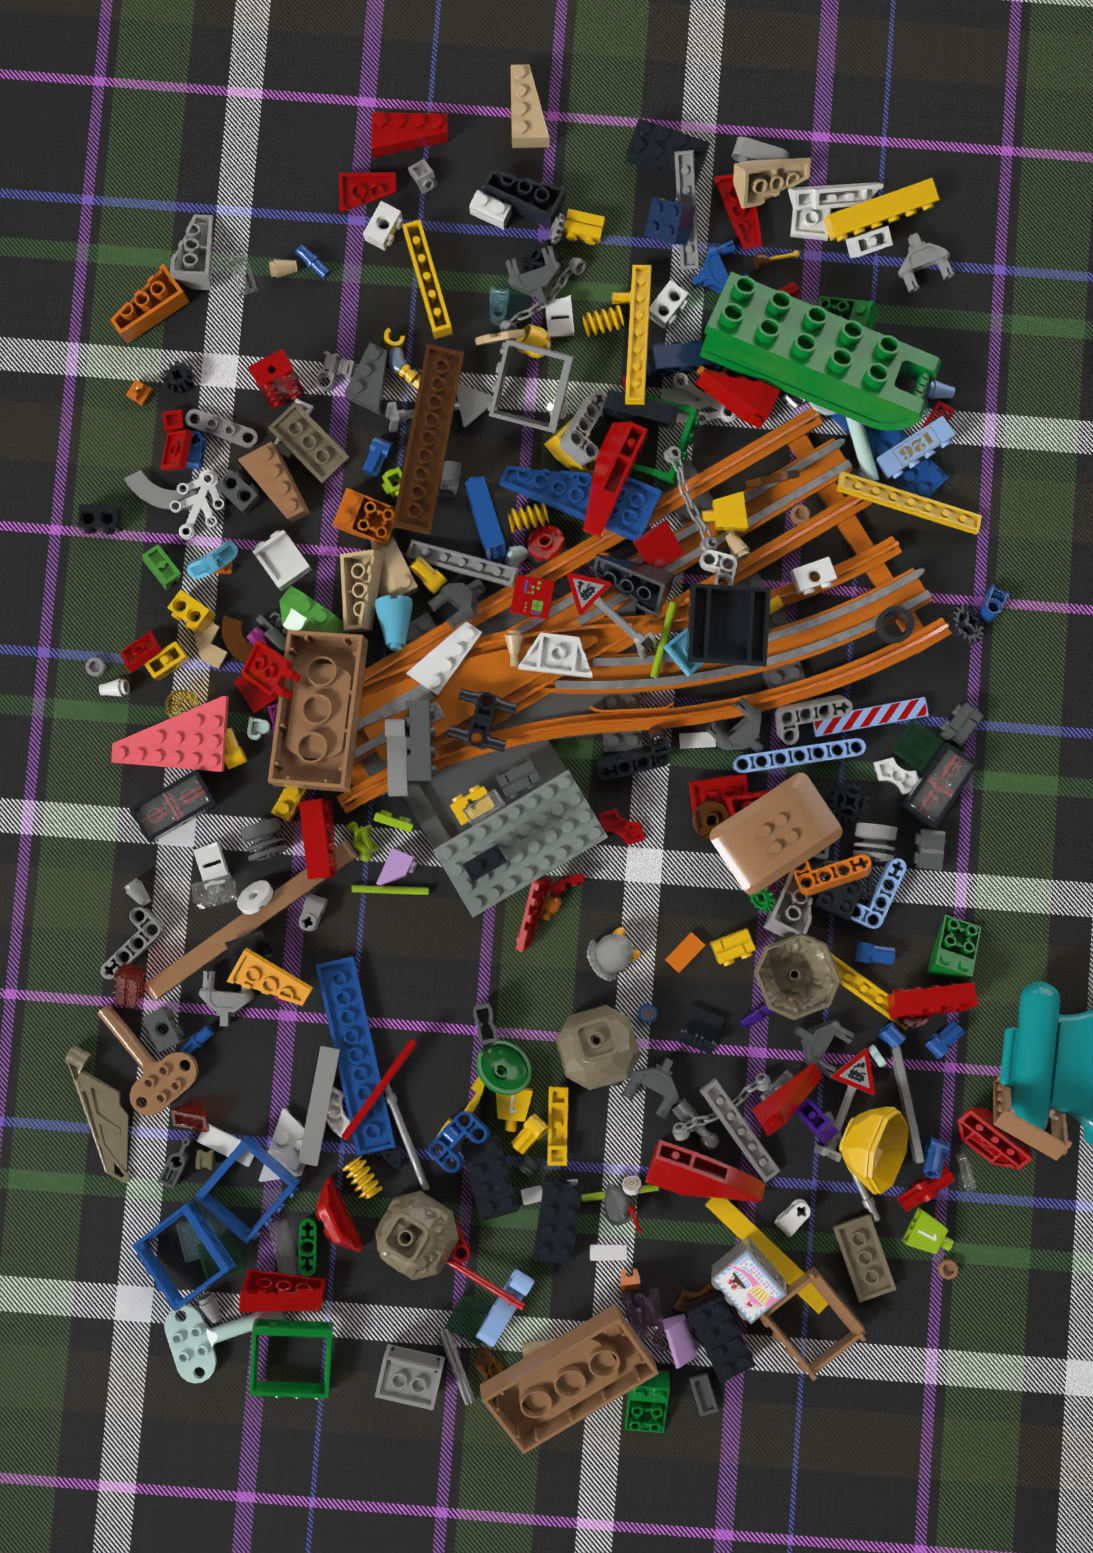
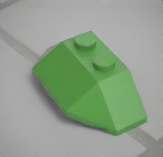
(305, 614)

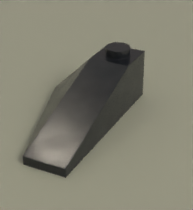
(640, 582)

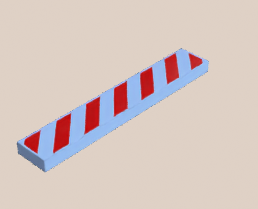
(873, 717)

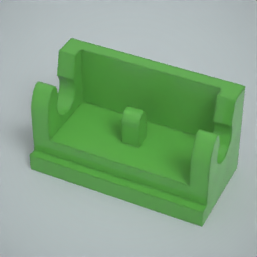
(161, 566)

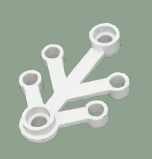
(706, 401)
(199, 501)

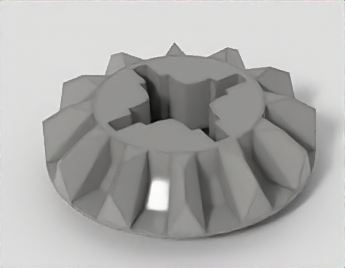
(557, 228)

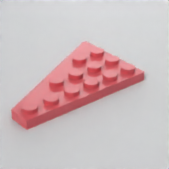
(185, 741)

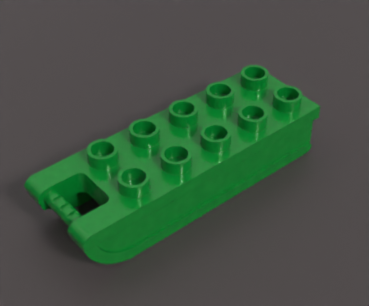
(817, 355)

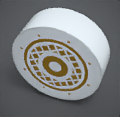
(631, 1185)

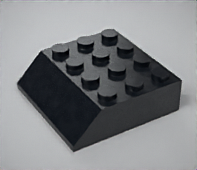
(728, 624)

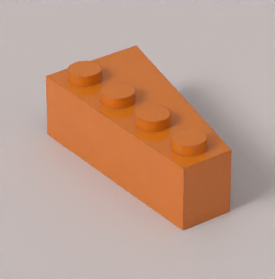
(149, 306)

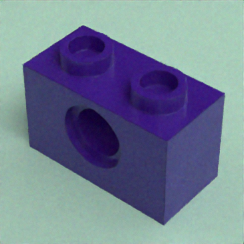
(816, 1120)

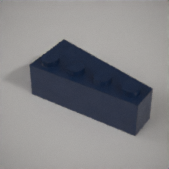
(676, 358)

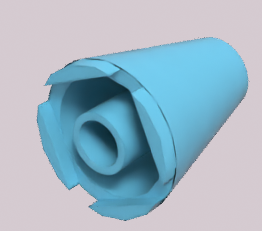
(394, 619)

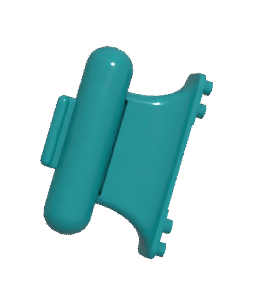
(1049, 1060)

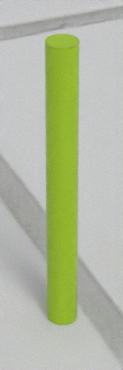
(663, 640)
(390, 889)
(601, 1195)

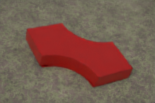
(629, 831)

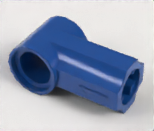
(379, 451)
(869, 953)
(891, 1035)
(940, 1042)
(936, 1154)

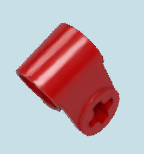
(462, 1242)

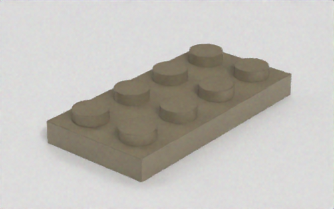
(308, 442)
(864, 1257)

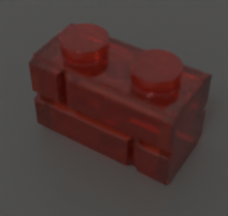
(128, 985)

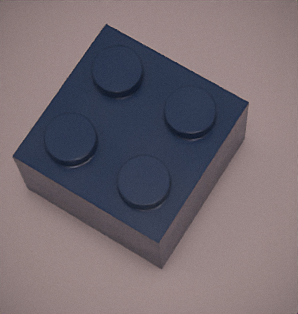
(669, 221)

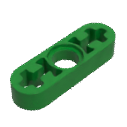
(303, 1232)

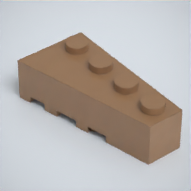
(273, 476)

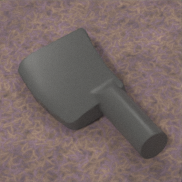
(276, 638)

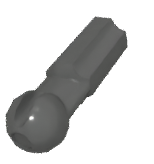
(685, 1112)

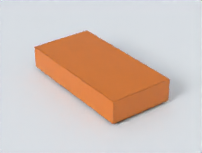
(685, 952)

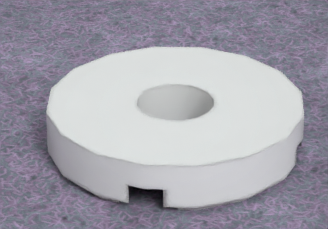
(255, 896)

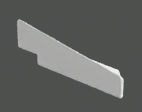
(832, 195)

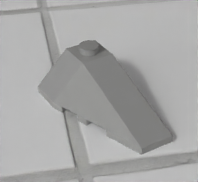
(193, 258)

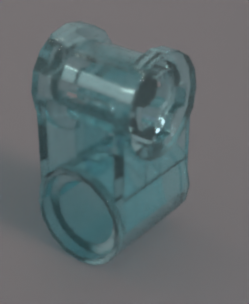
(498, 303)

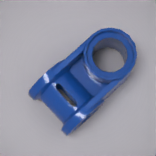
(196, 452)
(993, 603)

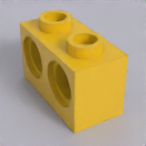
(192, 609)

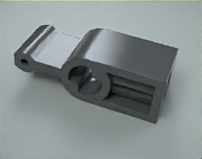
(168, 1176)

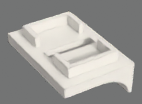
(560, 327)
(210, 854)

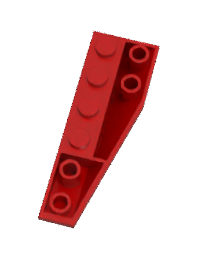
(611, 473)
(699, 1175)

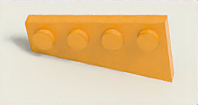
(262, 975)

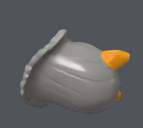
(611, 954)

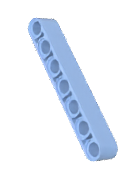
(808, 756)

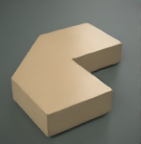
(492, 338)
(208, 652)

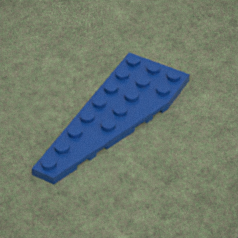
(571, 491)

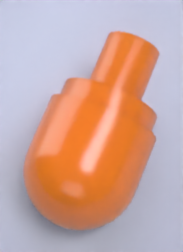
(551, 906)

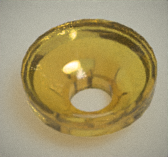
(175, 699)

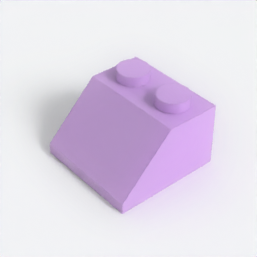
(397, 866)
(680, 1339)

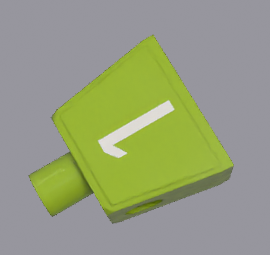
(927, 1233)

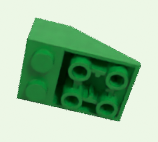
(858, 310)
(955, 950)
(648, 1404)

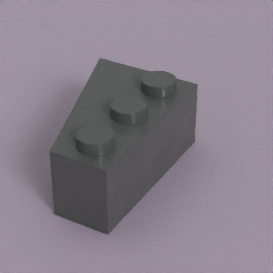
(368, 381)

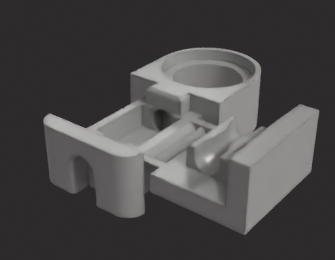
(335, 367)

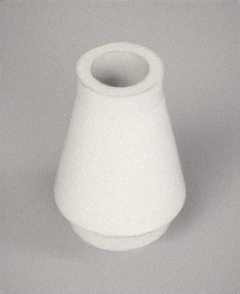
(117, 687)

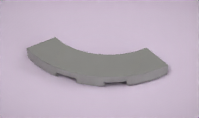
(155, 495)

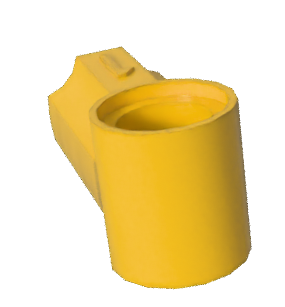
(430, 578)
(233, 753)
(533, 1130)

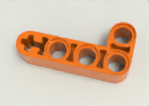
(833, 871)

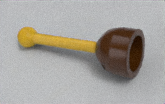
(762, 260)

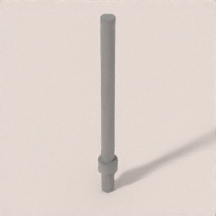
(391, 1099)
(868, 1200)

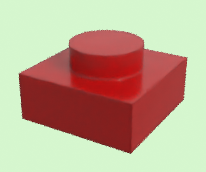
(173, 420)

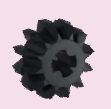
(180, 384)

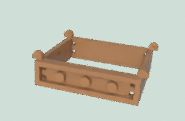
(1005, 1119)
(856, 1328)

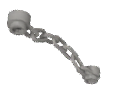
(576, 266)
(670, 458)
(682, 1132)

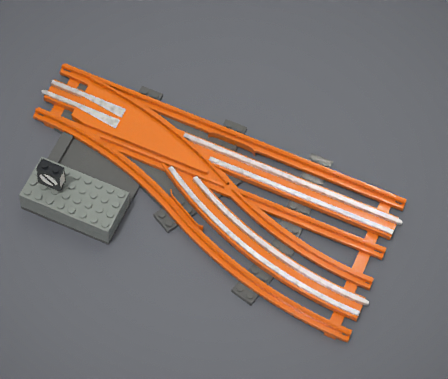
(554, 819)

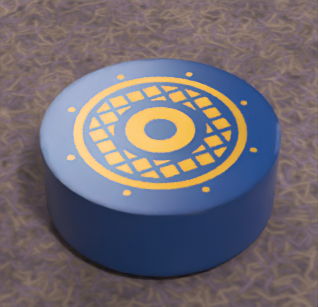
(647, 1013)

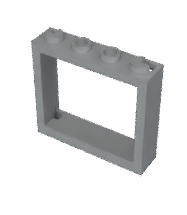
(498, 386)

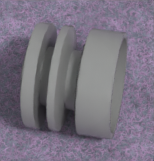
(875, 841)

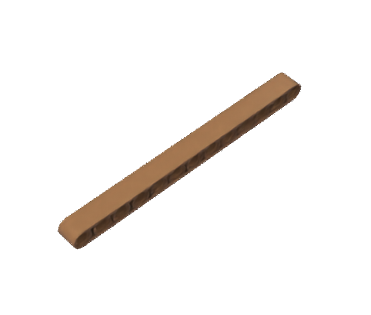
(241, 927)

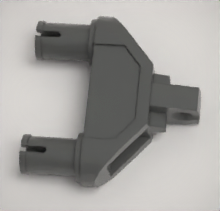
(538, 281)
(462, 597)
(743, 734)
(816, 1041)
(657, 1079)

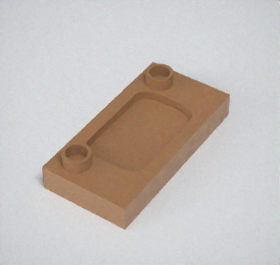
(320, 721)
(568, 1379)

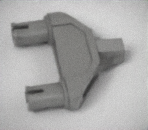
(922, 256)
(224, 1002)

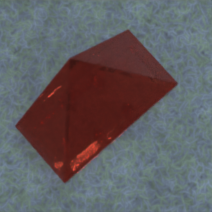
(190, 1116)

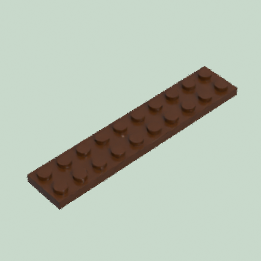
(428, 439)

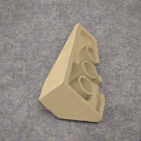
(766, 178)
(395, 574)

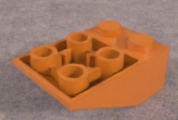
(364, 517)

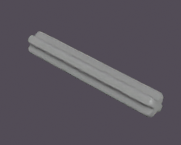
(456, 1366)

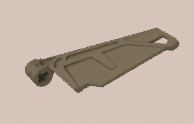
(104, 1114)

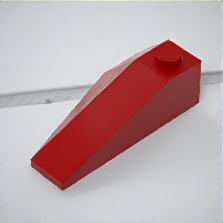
(745, 398)
(783, 1103)

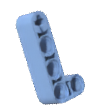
(880, 891)
(501, 1312)

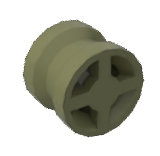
(205, 1159)

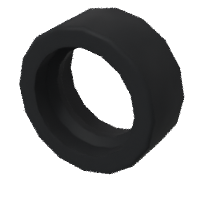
(894, 610)

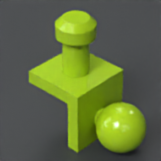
(362, 841)

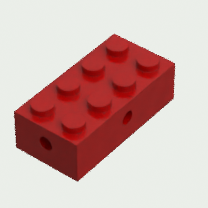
(276, 379)

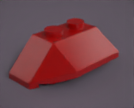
(991, 1142)
(336, 1218)

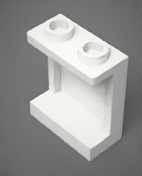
(281, 559)

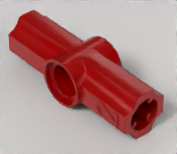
(924, 1189)

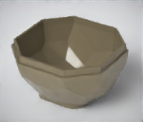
(599, 1063)

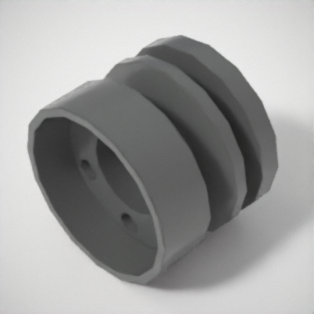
(263, 839)

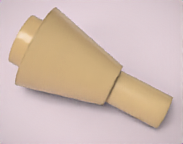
(513, 643)

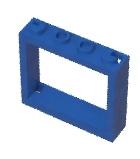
(485, 519)
(228, 1218)
(210, 1241)

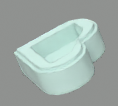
(516, 555)
(257, 728)
(877, 1056)

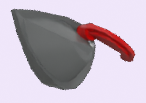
(619, 1207)

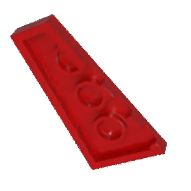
(743, 220)
(533, 910)

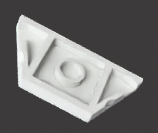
(557, 656)
(285, 1146)

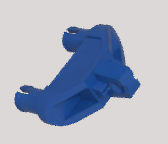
(713, 271)

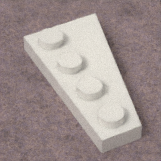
(443, 661)

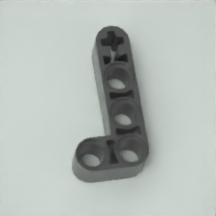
(449, 479)

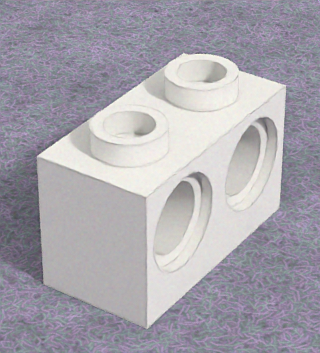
(664, 302)

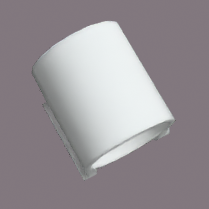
(791, 1219)

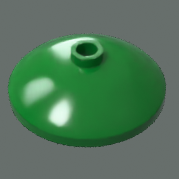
(509, 1062)

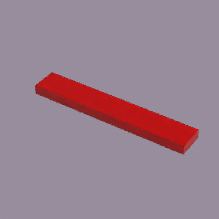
(379, 1089)

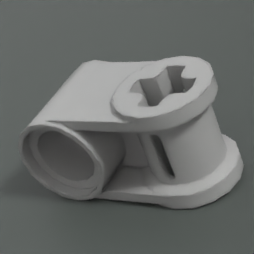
(314, 908)

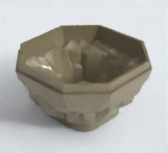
(815, 979)
(431, 1233)

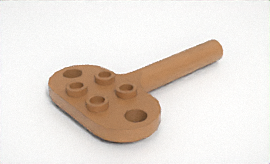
(161, 1080)

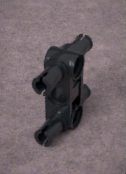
(482, 720)

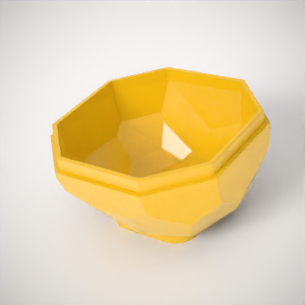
(875, 1147)

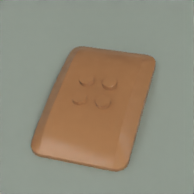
(775, 833)

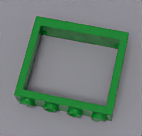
(686, 440)
(290, 1328)

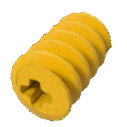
(604, 320)
(528, 517)
(361, 1178)

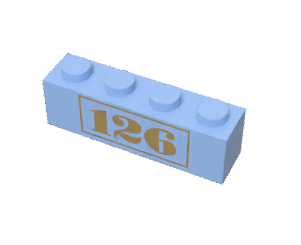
(915, 447)

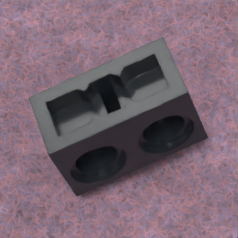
(100, 514)

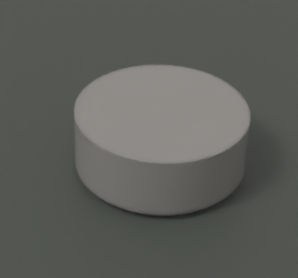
(95, 667)

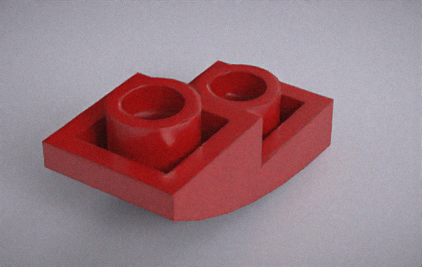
(558, 886)

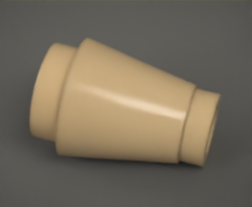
(282, 267)
(737, 547)

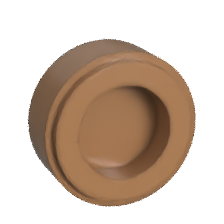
(799, 514)
(947, 1268)

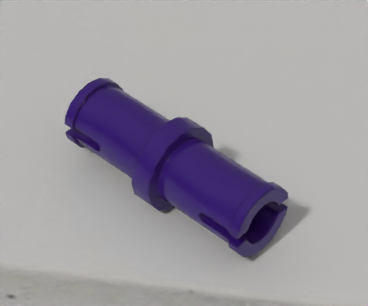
(755, 1016)

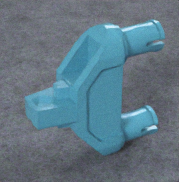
(212, 561)

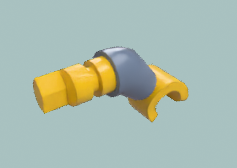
(397, 362)

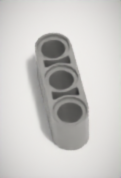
(749, 150)

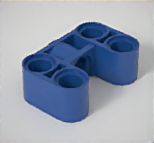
(452, 1134)

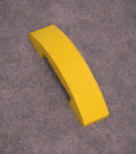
(477, 1086)
(557, 1126)

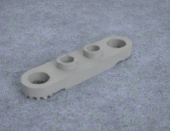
(221, 428)

